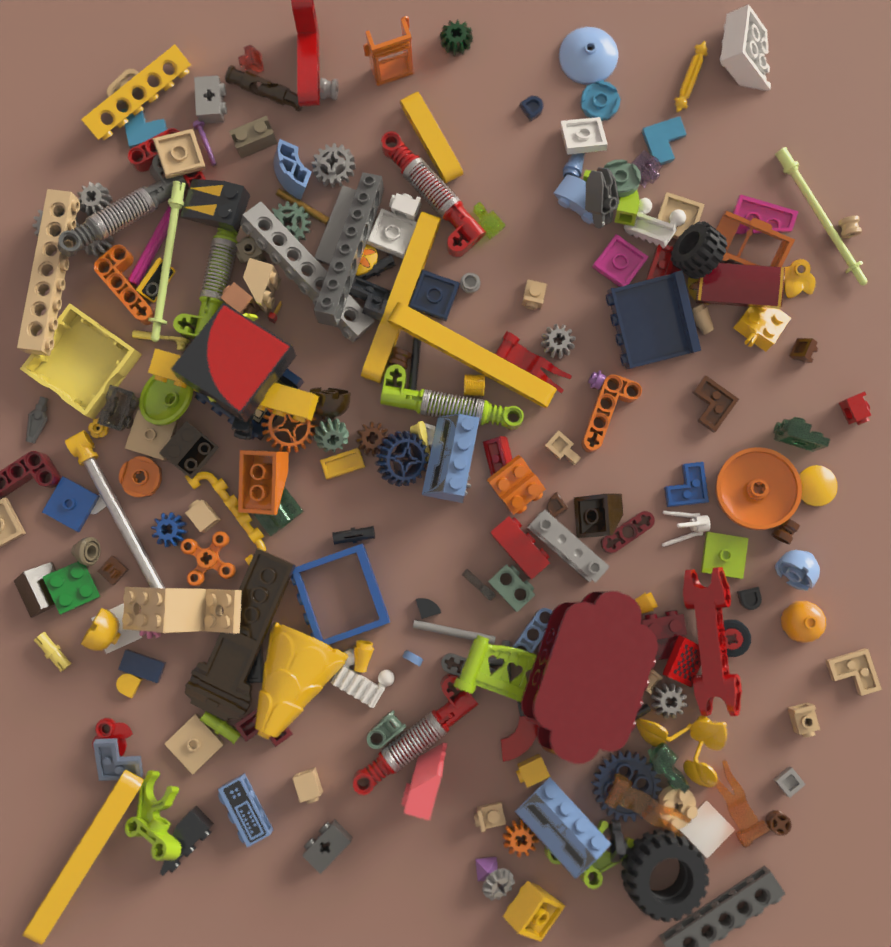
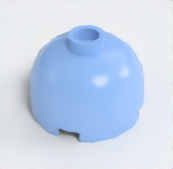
(799, 568)

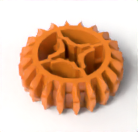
(294, 443)

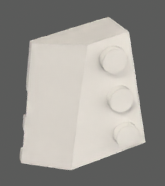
(745, 49)

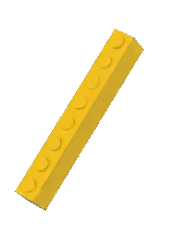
(278, 397)

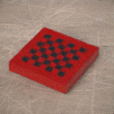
(683, 661)

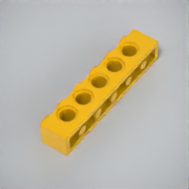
(173, 57)

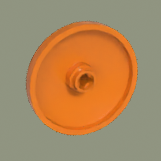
(758, 488)

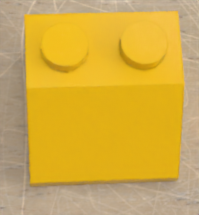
(533, 911)

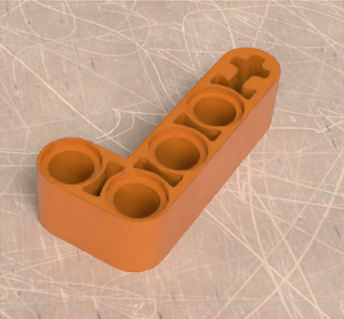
(126, 290)
(606, 414)

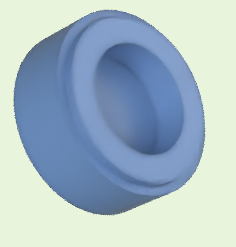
(412, 657)

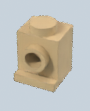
(798, 715)

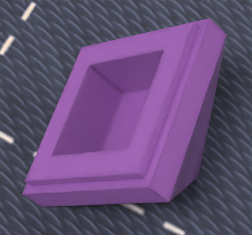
(485, 867)

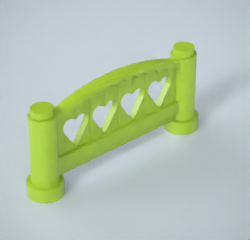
(477, 670)

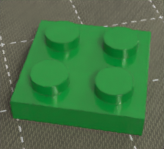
(71, 587)

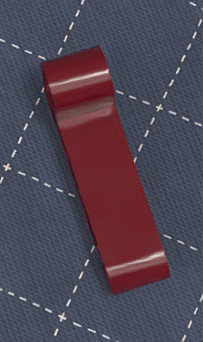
(30, 471)

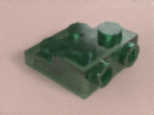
(797, 433)

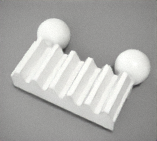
(654, 229)
(360, 686)

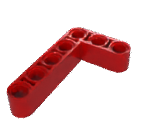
(307, 52)
(147, 150)

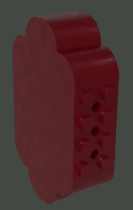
(589, 676)

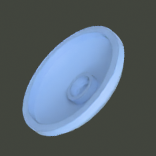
(586, 65)

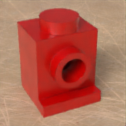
(856, 409)

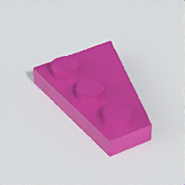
(779, 217)

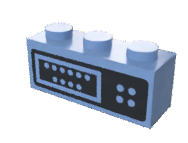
(245, 810)

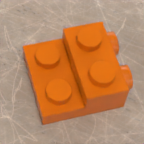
(516, 485)

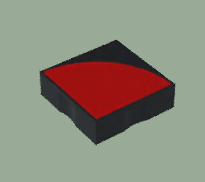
(234, 362)

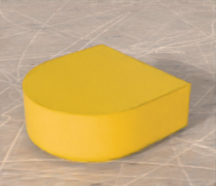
(128, 684)

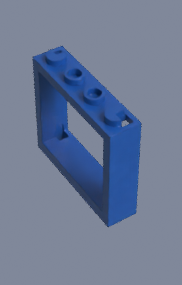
(304, 600)

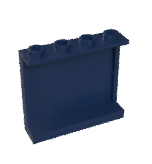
(653, 320)

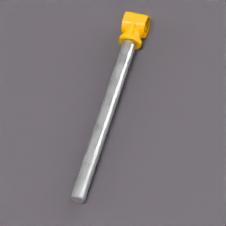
(82, 447)

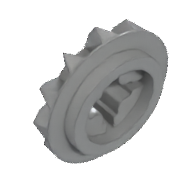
(490, 887)

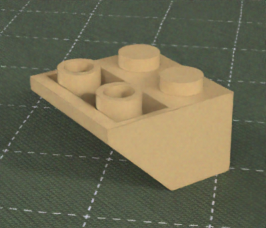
(262, 282)

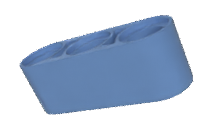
(534, 623)

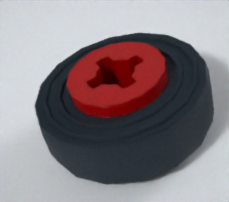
(739, 633)

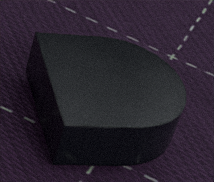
(750, 598)

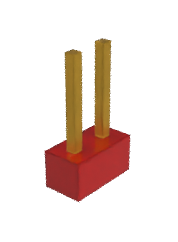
(273, 316)

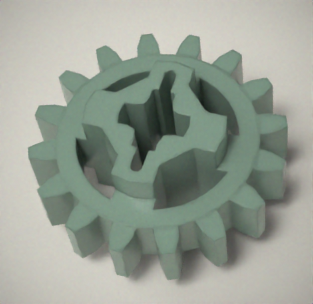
(294, 217)

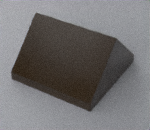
(34, 590)

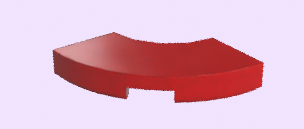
(519, 740)

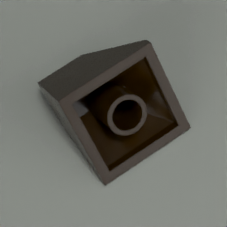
(597, 514)

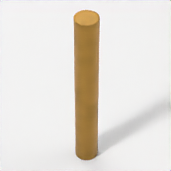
(308, 209)

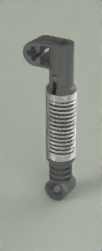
(125, 210)

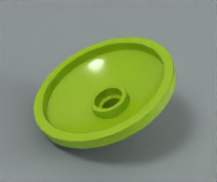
(164, 402)

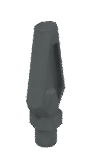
(36, 420)

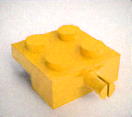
(761, 326)

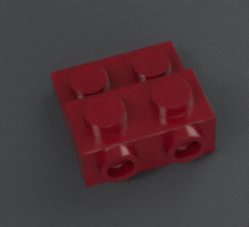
(666, 630)

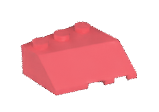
(422, 791)

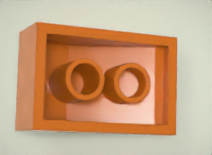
(261, 480)

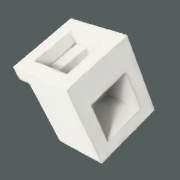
(405, 205)

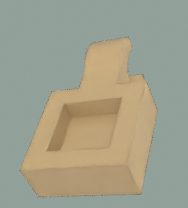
(560, 446)

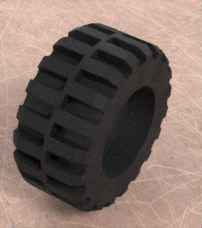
(683, 893)

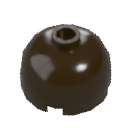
(331, 402)

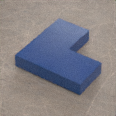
(692, 491)

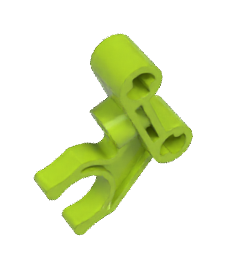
(149, 822)
(599, 866)

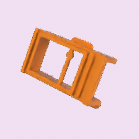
(393, 67)
(728, 226)

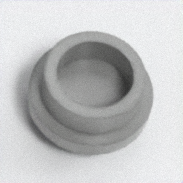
(470, 283)

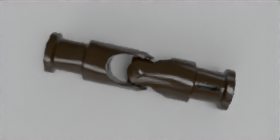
(267, 89)

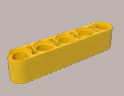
(431, 137)

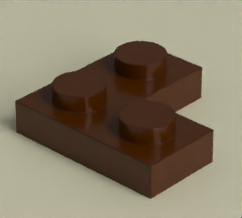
(719, 402)

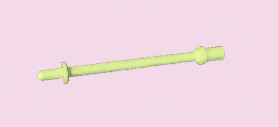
(791, 168)
(176, 203)

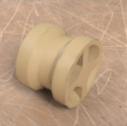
(850, 226)

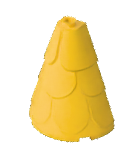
(292, 676)

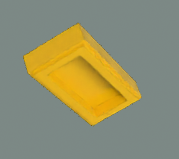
(342, 463)

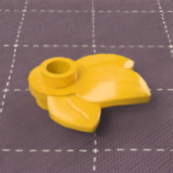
(796, 281)

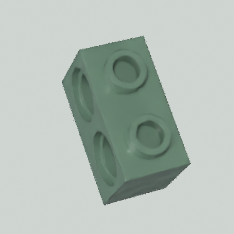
(508, 591)

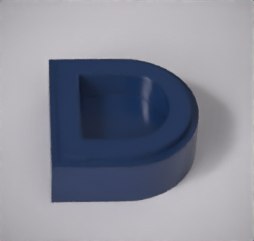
(532, 107)

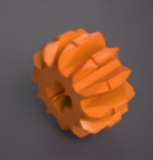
(521, 845)

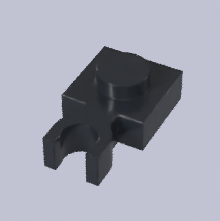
(618, 846)

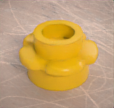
(102, 432)

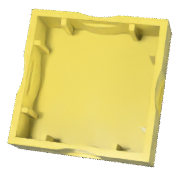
(82, 362)

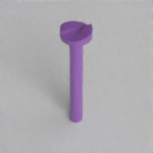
(198, 125)

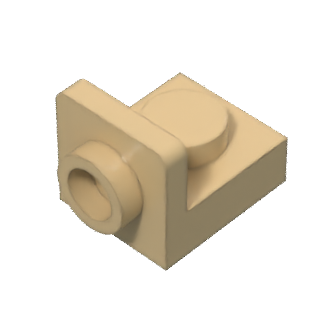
(534, 294)
(489, 816)

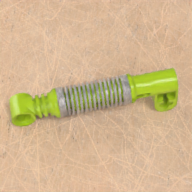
(214, 283)
(429, 402)

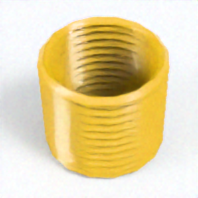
(474, 385)

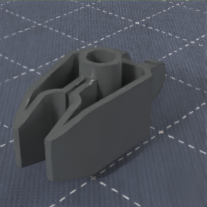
(601, 196)

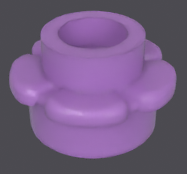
(596, 380)

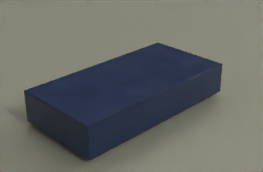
(142, 666)

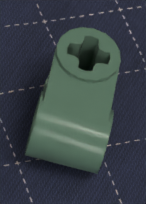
(386, 730)

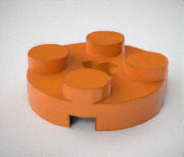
(152, 475)

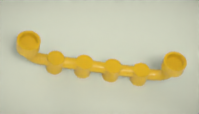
(232, 503)

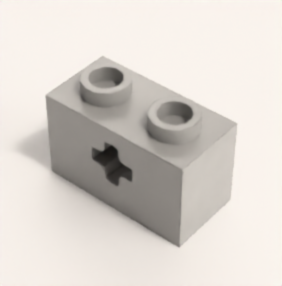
(209, 99)

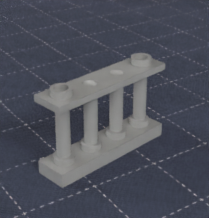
(568, 547)

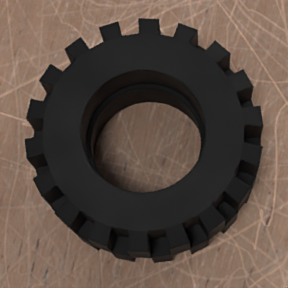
(699, 250)

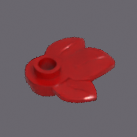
(117, 730)

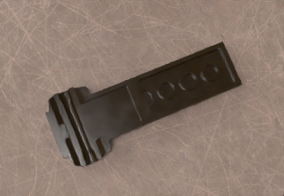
(221, 683)

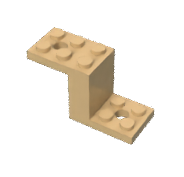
(181, 610)

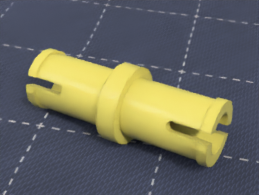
(52, 651)

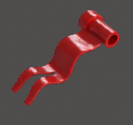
(528, 361)

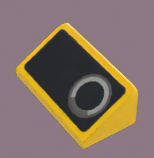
(150, 284)

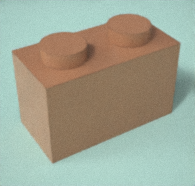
(239, 299)

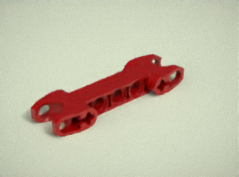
(712, 643)

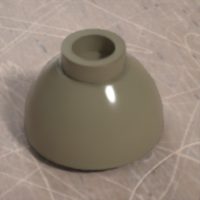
(87, 551)

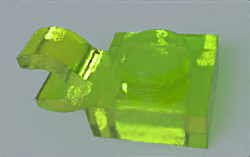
(488, 221)

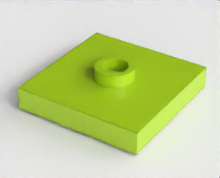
(724, 552)

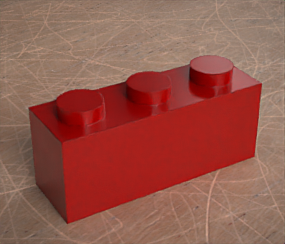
(520, 547)

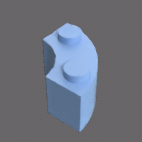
(572, 195)

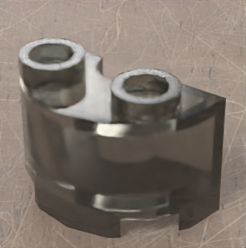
(118, 409)

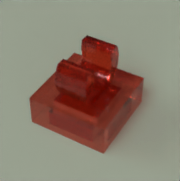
(251, 59)

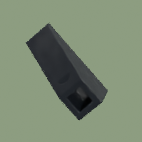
(187, 833)

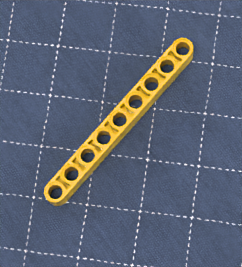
(402, 292)
(472, 355)
(83, 857)

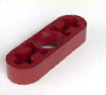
(637, 518)

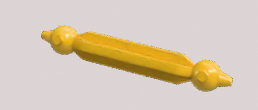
(691, 76)

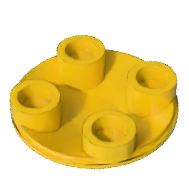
(818, 485)

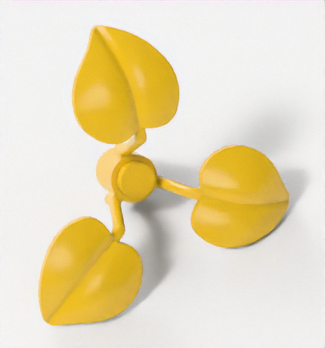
(702, 730)

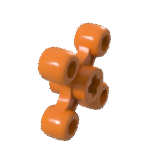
(200, 554)

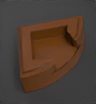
(556, 505)

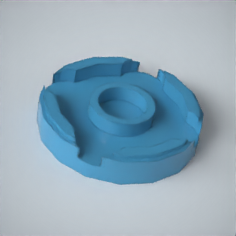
(600, 100)

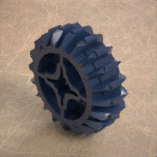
(401, 474)

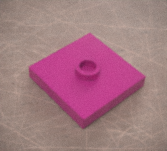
(620, 261)

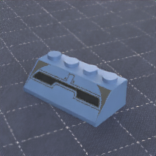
(450, 457)
(563, 828)

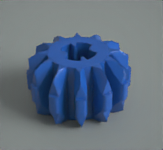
(161, 531)

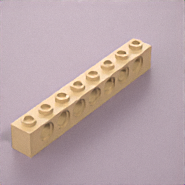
(40, 282)

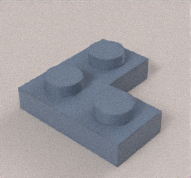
(110, 764)

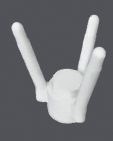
(698, 524)

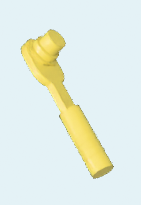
(181, 342)
(420, 429)

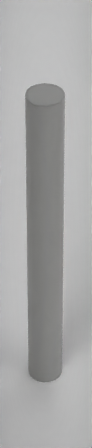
(450, 631)

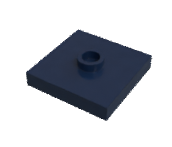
(434, 295)

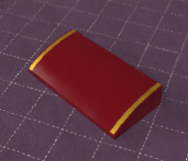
(743, 286)

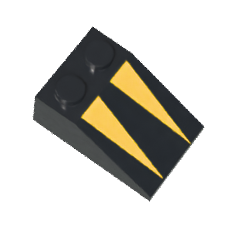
(216, 204)

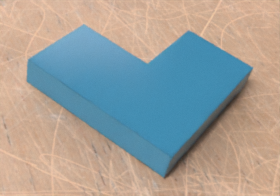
(140, 131)
(660, 134)

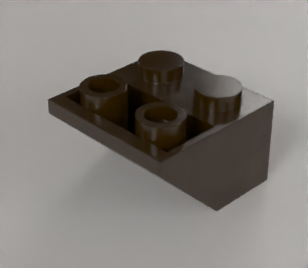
(188, 450)

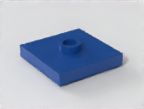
(70, 504)

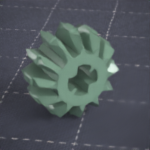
(331, 435)

